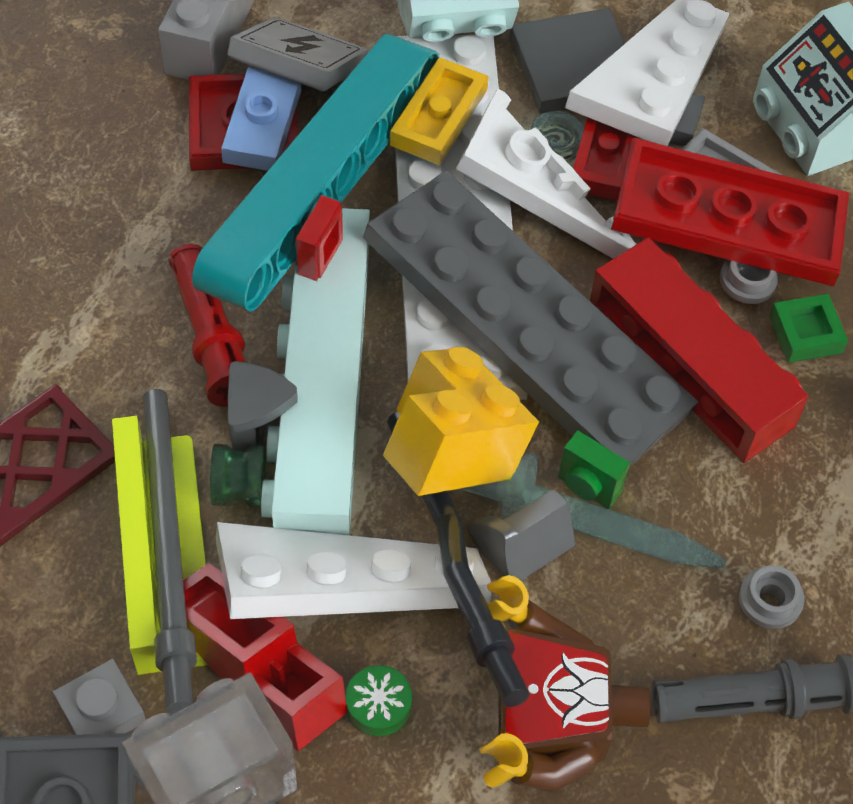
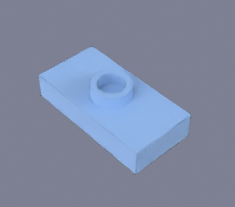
(260, 120)

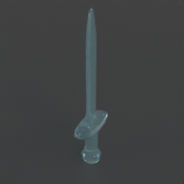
(598, 520)

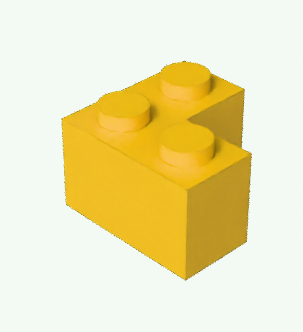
(457, 425)

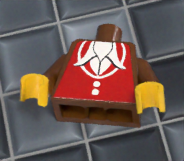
(570, 704)

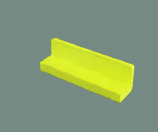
(137, 532)

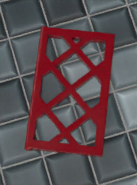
(63, 480)

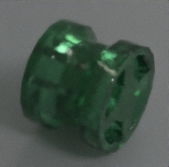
(237, 475)

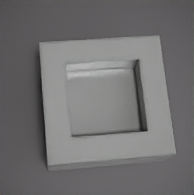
(100, 702)

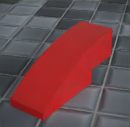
(295, 682)

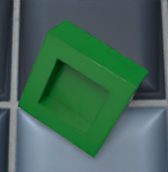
(808, 328)
(593, 470)

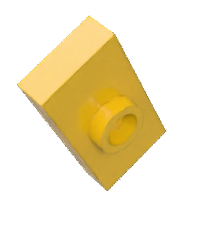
(439, 111)

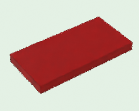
(732, 211)

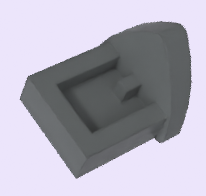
(254, 399)
(527, 537)

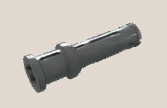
(785, 689)

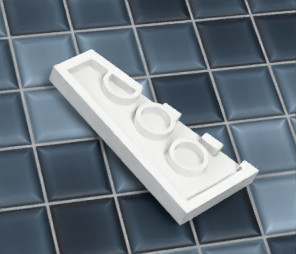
(653, 74)
(328, 573)

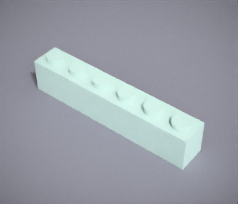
(324, 361)

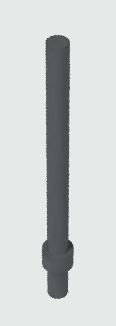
(174, 644)

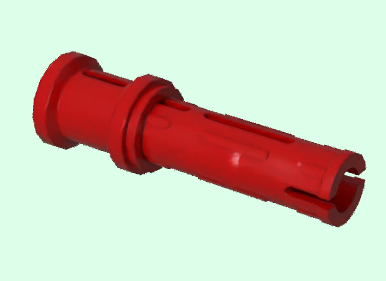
(216, 341)

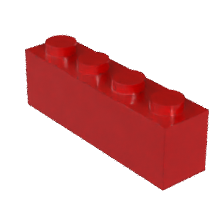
(690, 336)

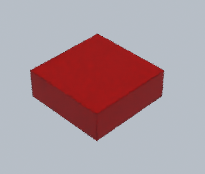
(319, 238)

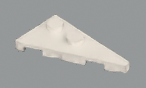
(535, 177)

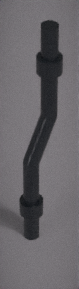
(486, 636)

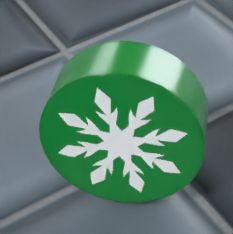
(378, 700)

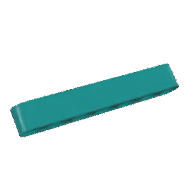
(325, 159)

